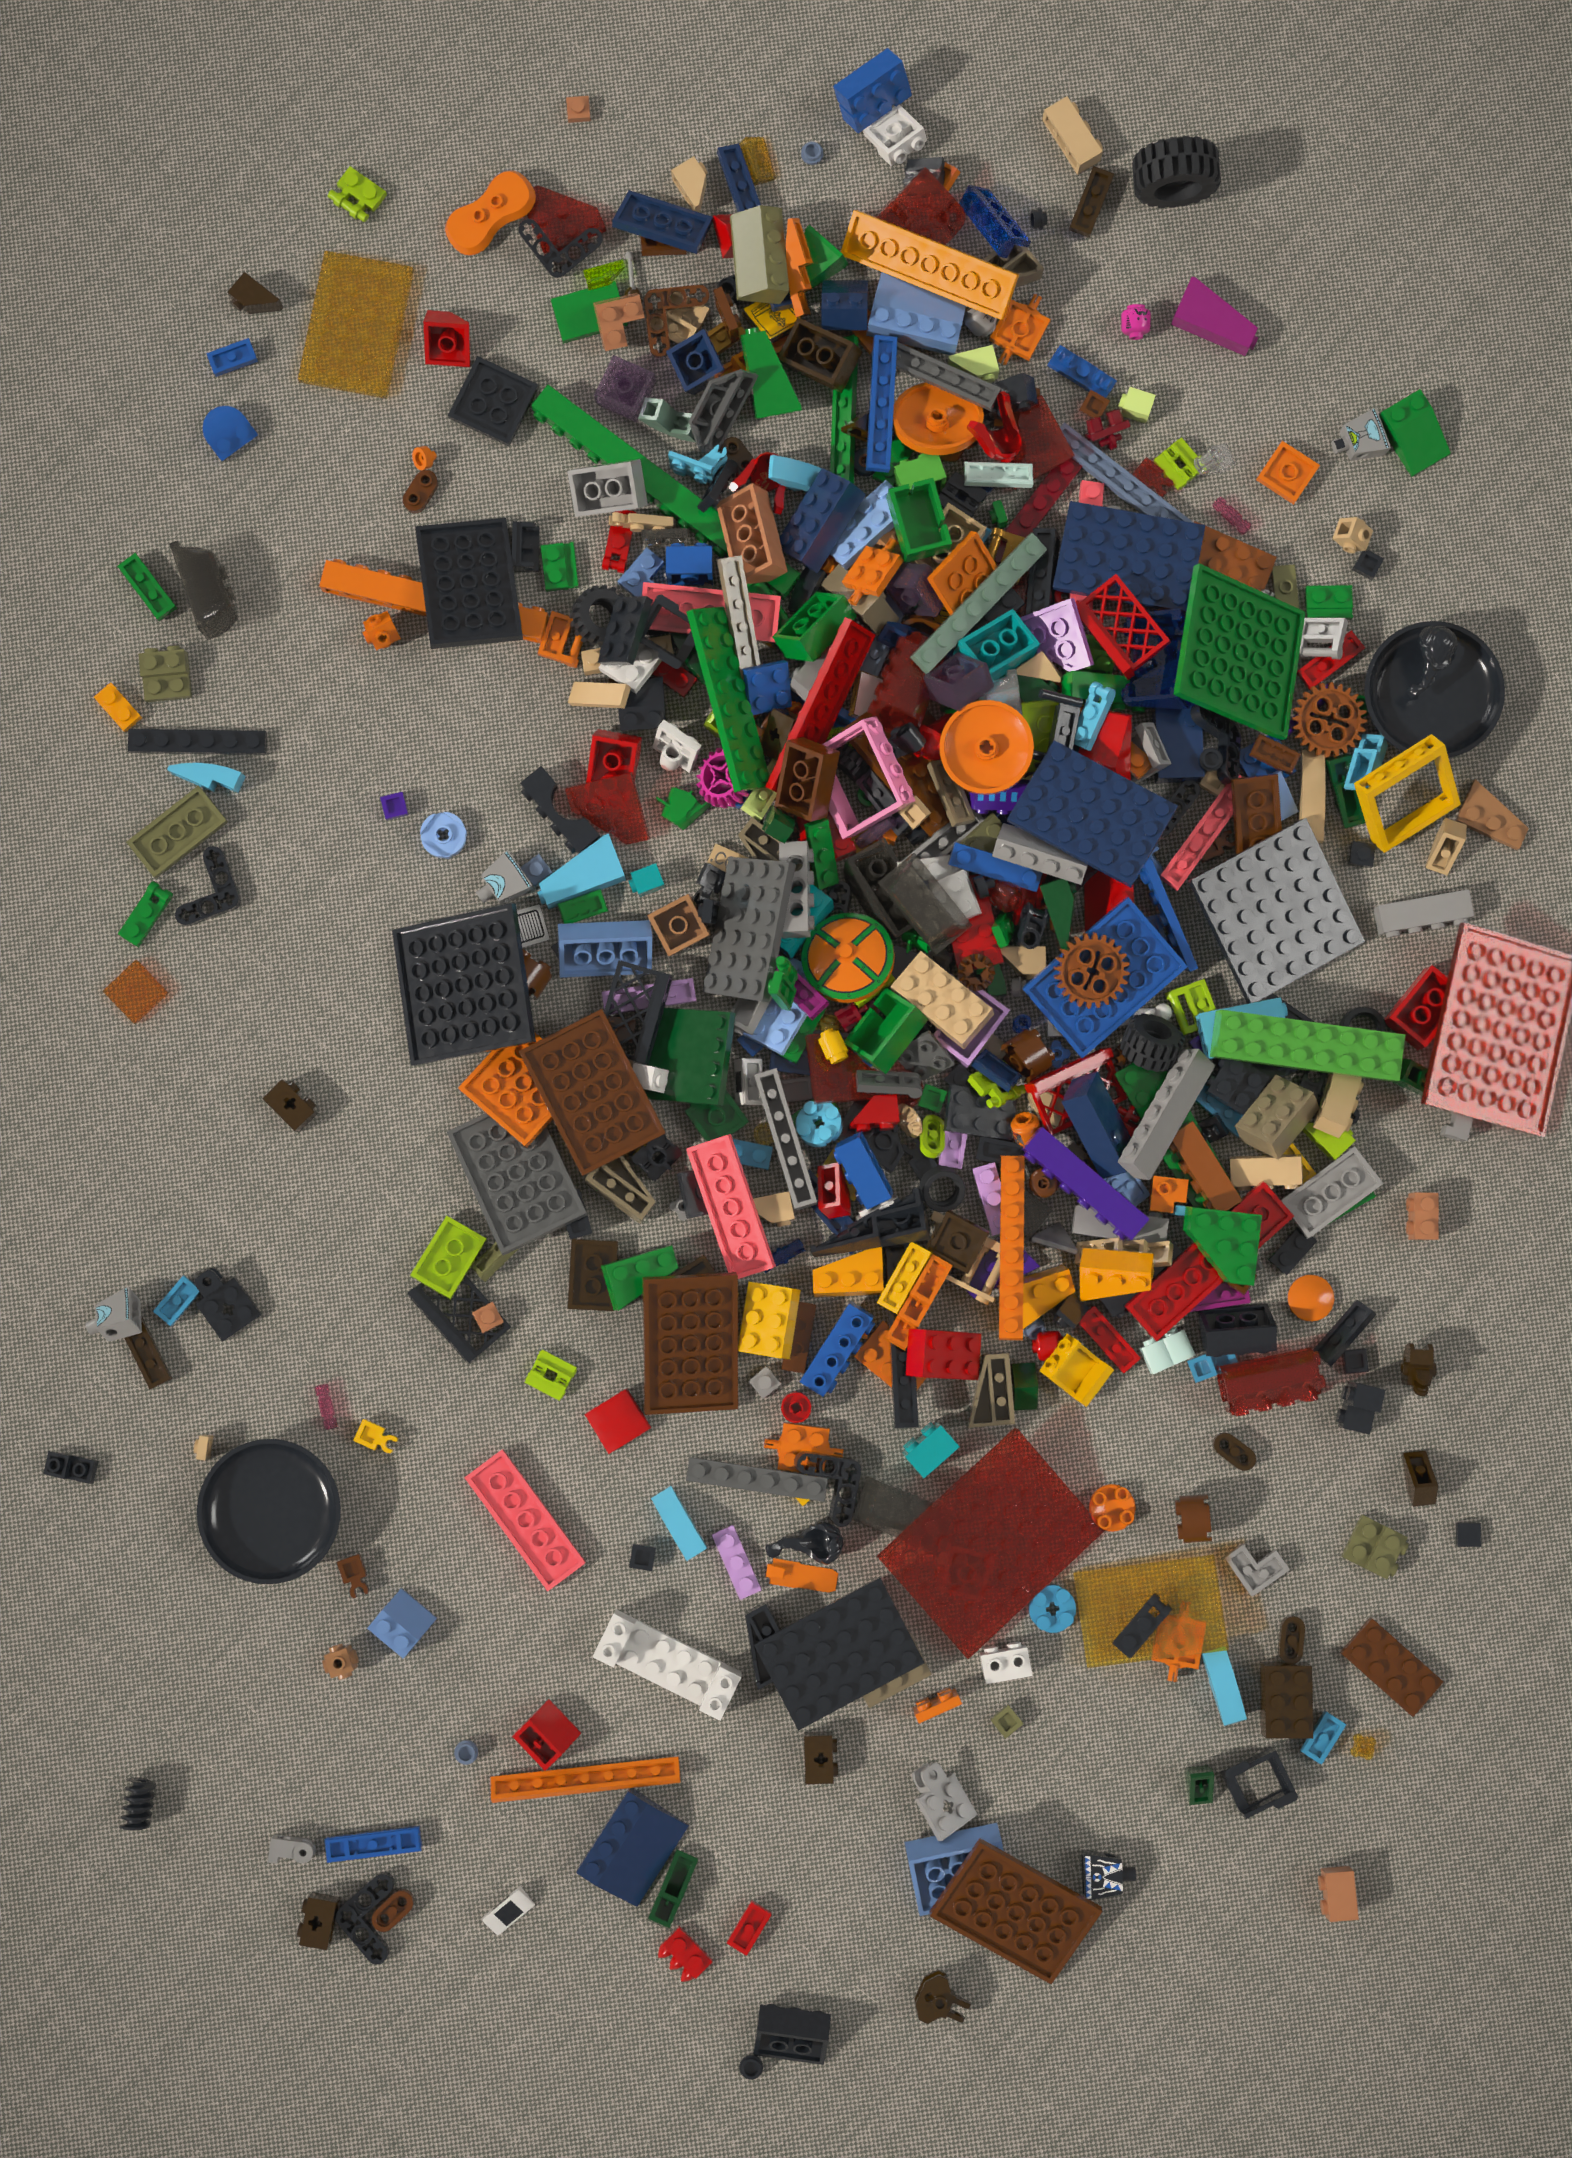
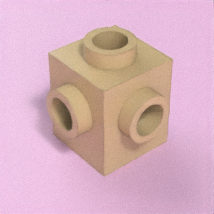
(1352, 534)

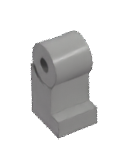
(1458, 1128)
(290, 1847)

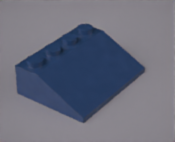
(632, 1847)

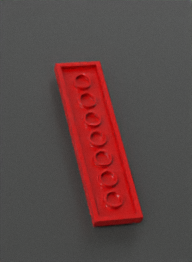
(829, 688)
(1192, 1276)

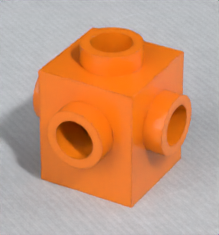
(380, 631)

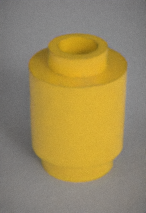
(833, 1046)

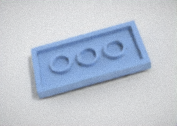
(865, 528)
(779, 1026)

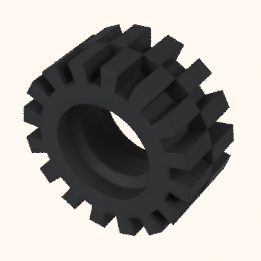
(851, 762)

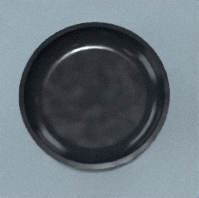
(1457, 706)
(268, 1511)

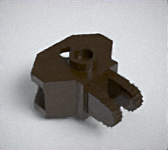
(1418, 1368)
(940, 2001)

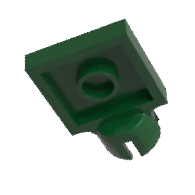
(715, 1120)

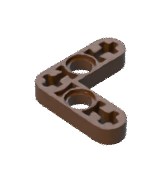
(666, 305)

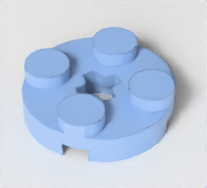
(430, 836)

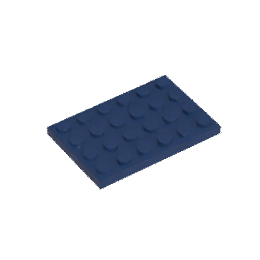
(1145, 551)
(1092, 813)

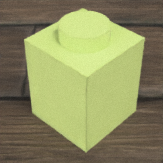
(1136, 404)

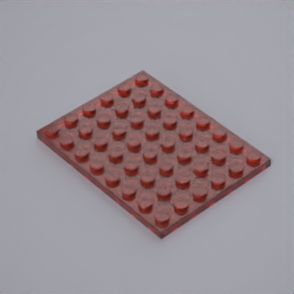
(1501, 1031)
(991, 1543)

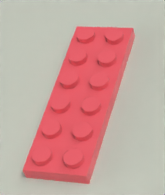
(763, 607)
(731, 1206)
(525, 1520)

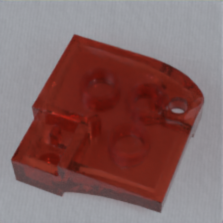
(925, 209)

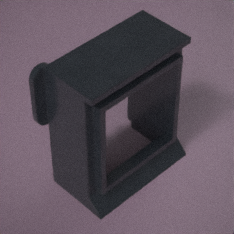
(678, 660)
(1277, 1799)

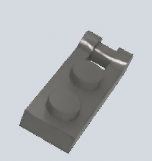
(891, 1083)

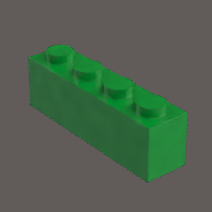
(1078, 683)

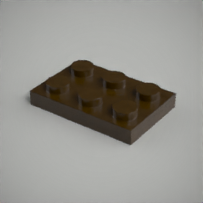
(586, 1278)

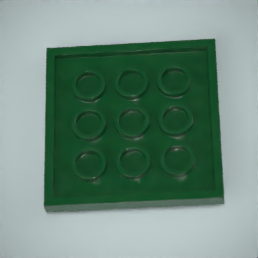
(696, 1053)

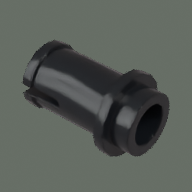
(916, 835)

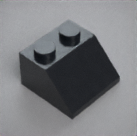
(645, 708)

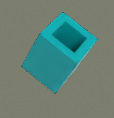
(646, 880)

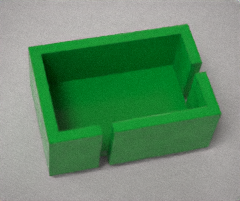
(918, 520)
(881, 1040)

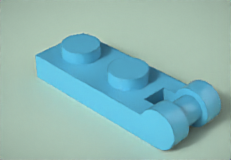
(1093, 715)

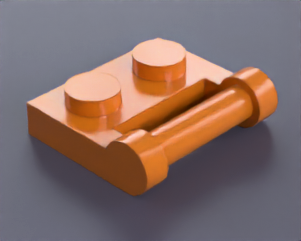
(555, 640)

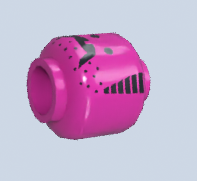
(1136, 321)

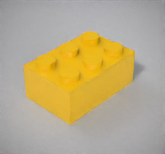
(769, 1320)

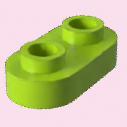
(932, 1138)

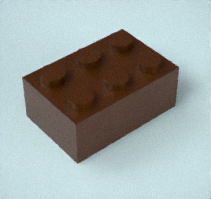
(806, 779)

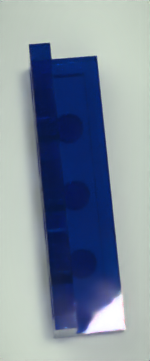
(992, 220)

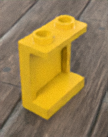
(1076, 1370)

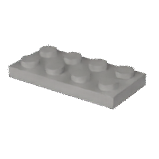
(1331, 1192)

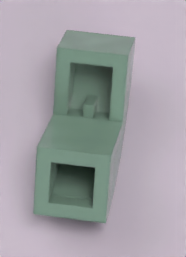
(664, 418)

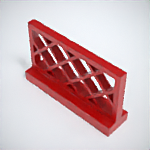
(1102, 633)
(1063, 1075)

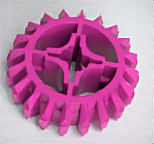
(714, 782)

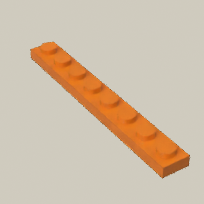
(1011, 1248)
(585, 1779)

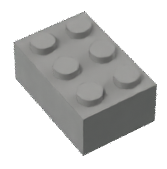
(607, 488)

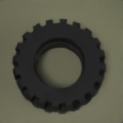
(1176, 171)

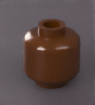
(1039, 1190)

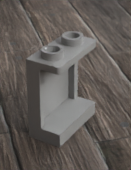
(1148, 741)
(748, 1015)

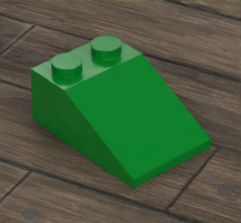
(1414, 433)

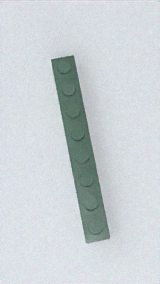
(978, 603)

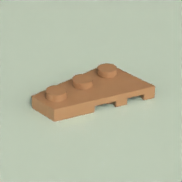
(1490, 817)

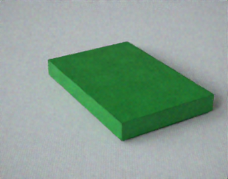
(576, 312)

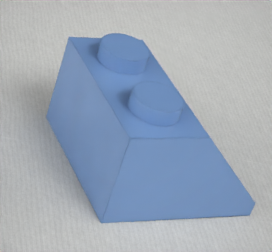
(402, 1623)

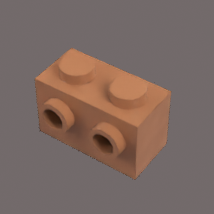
(1422, 1216)
(1338, 1894)

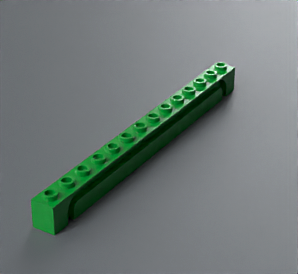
(661, 489)

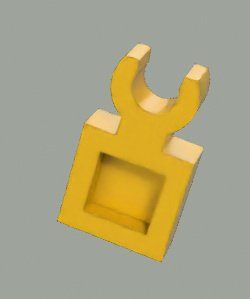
(372, 1435)

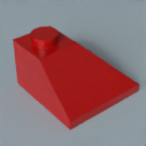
(446, 339)

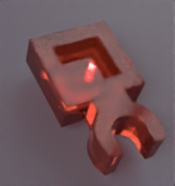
(1150, 475)

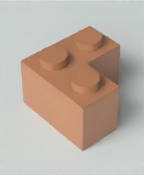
(612, 315)

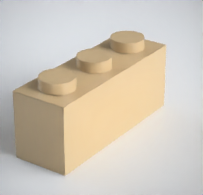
(1072, 135)
(1338, 1104)
(1252, 1170)

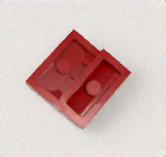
(617, 1421)

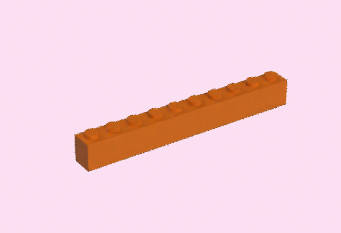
(404, 594)

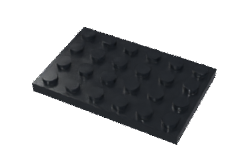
(468, 583)
(839, 1653)

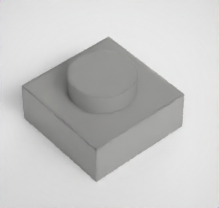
(764, 1382)

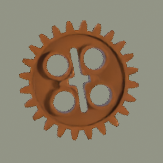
(1334, 700)
(1111, 977)

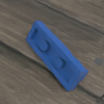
(1081, 372)

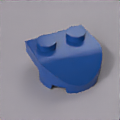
(227, 430)

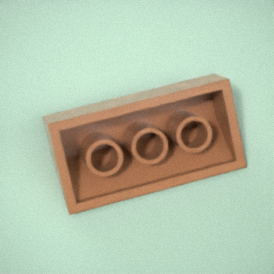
(752, 532)

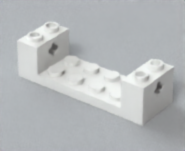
(668, 1663)

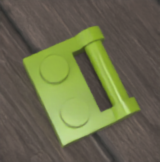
(1198, 1000)

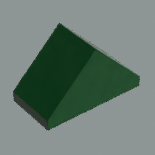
(1024, 1386)
(1199, 1784)

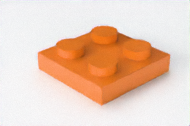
(1288, 472)
(927, 1709)

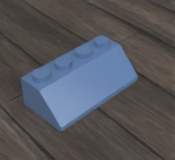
(598, 946)

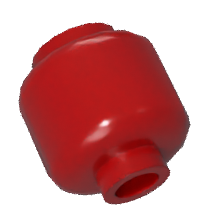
(1046, 1343)

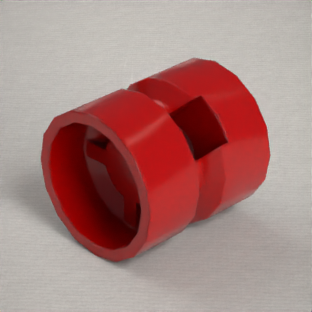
(796, 1407)

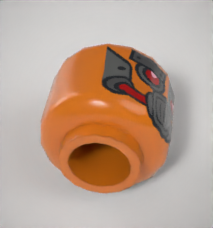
(1024, 1127)

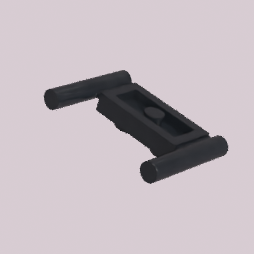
(1064, 719)

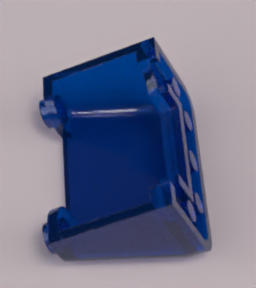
(1155, 680)

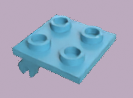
(701, 470)

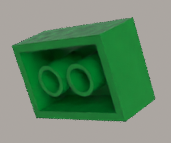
(813, 626)

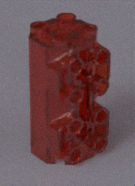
(903, 692)
(1270, 1380)

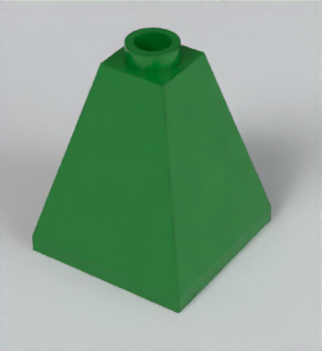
(825, 257)

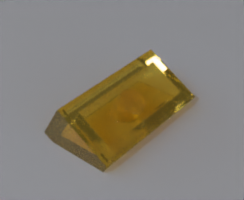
(757, 160)

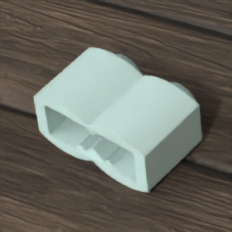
(1167, 1351)

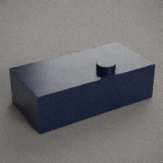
(1182, 744)
(1097, 1123)

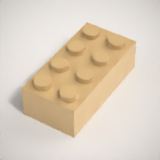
(943, 1000)

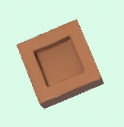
(578, 109)
(487, 1317)

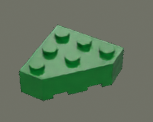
(1226, 1240)

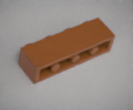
(1203, 1168)

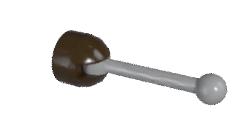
(632, 289)

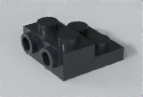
(1236, 1084)

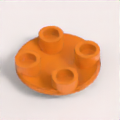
(1310, 1298)
(1112, 1507)

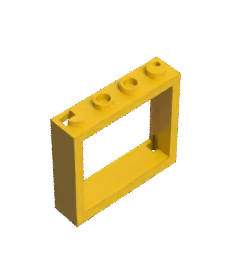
(1392, 773)

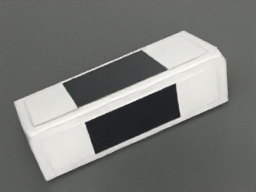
(745, 1084)
(508, 1911)

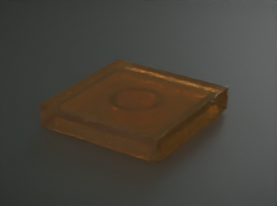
(135, 992)

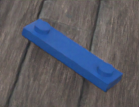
(986, 865)
(373, 1844)

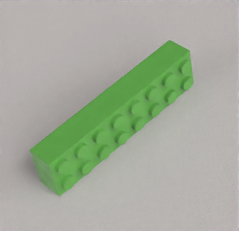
(1307, 1045)

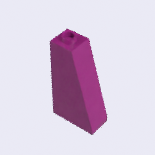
(1214, 319)

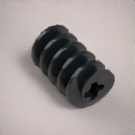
(139, 1804)

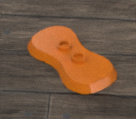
(504, 201)

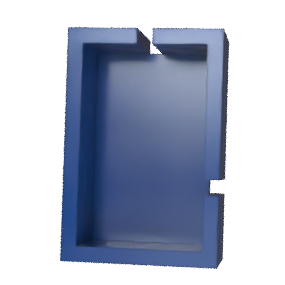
(872, 90)

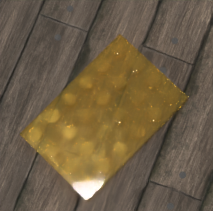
(355, 324)
(1114, 1595)

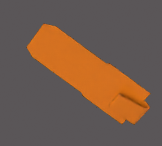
(799, 1575)

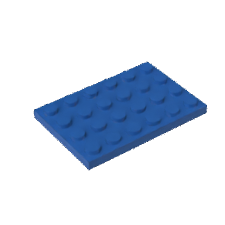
(1150, 968)

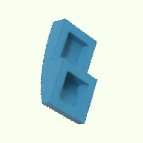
(1204, 1366)

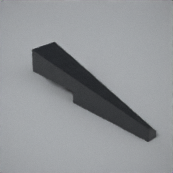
(897, 1224)

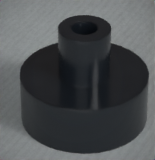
(982, 886)

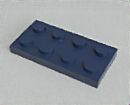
(662, 221)

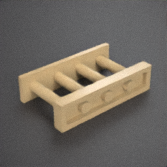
(984, 1295)

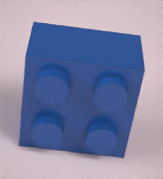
(689, 564)

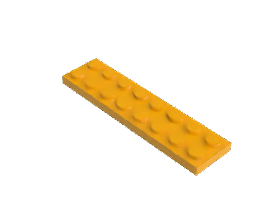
(929, 264)

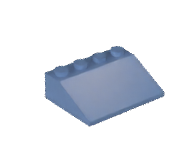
(915, 316)
(936, 1862)

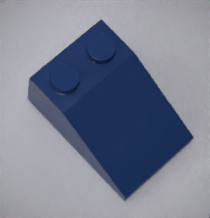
(844, 304)

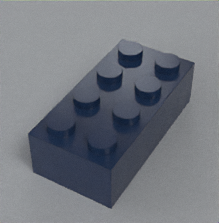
(820, 520)

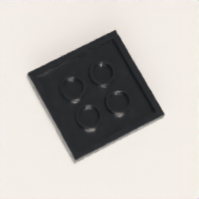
(493, 401)

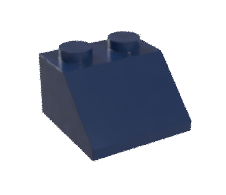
(695, 362)

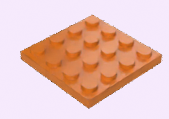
(508, 1093)

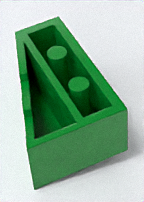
(626, 1275)

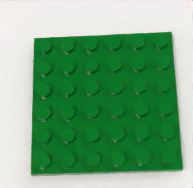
(1239, 652)

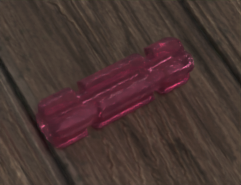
(1231, 515)
(326, 1406)

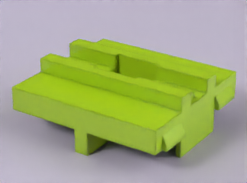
(1166, 460)
(552, 1388)

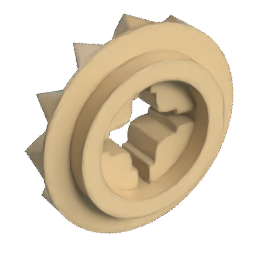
(909, 1121)

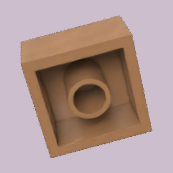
(679, 925)

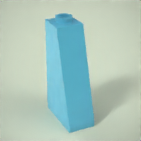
(588, 871)
(1205, 1020)

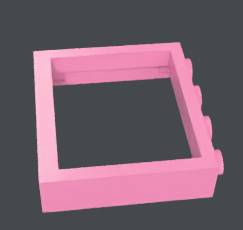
(839, 805)

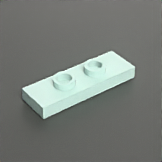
(998, 474)

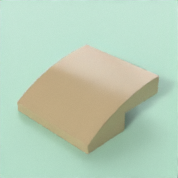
(681, 322)

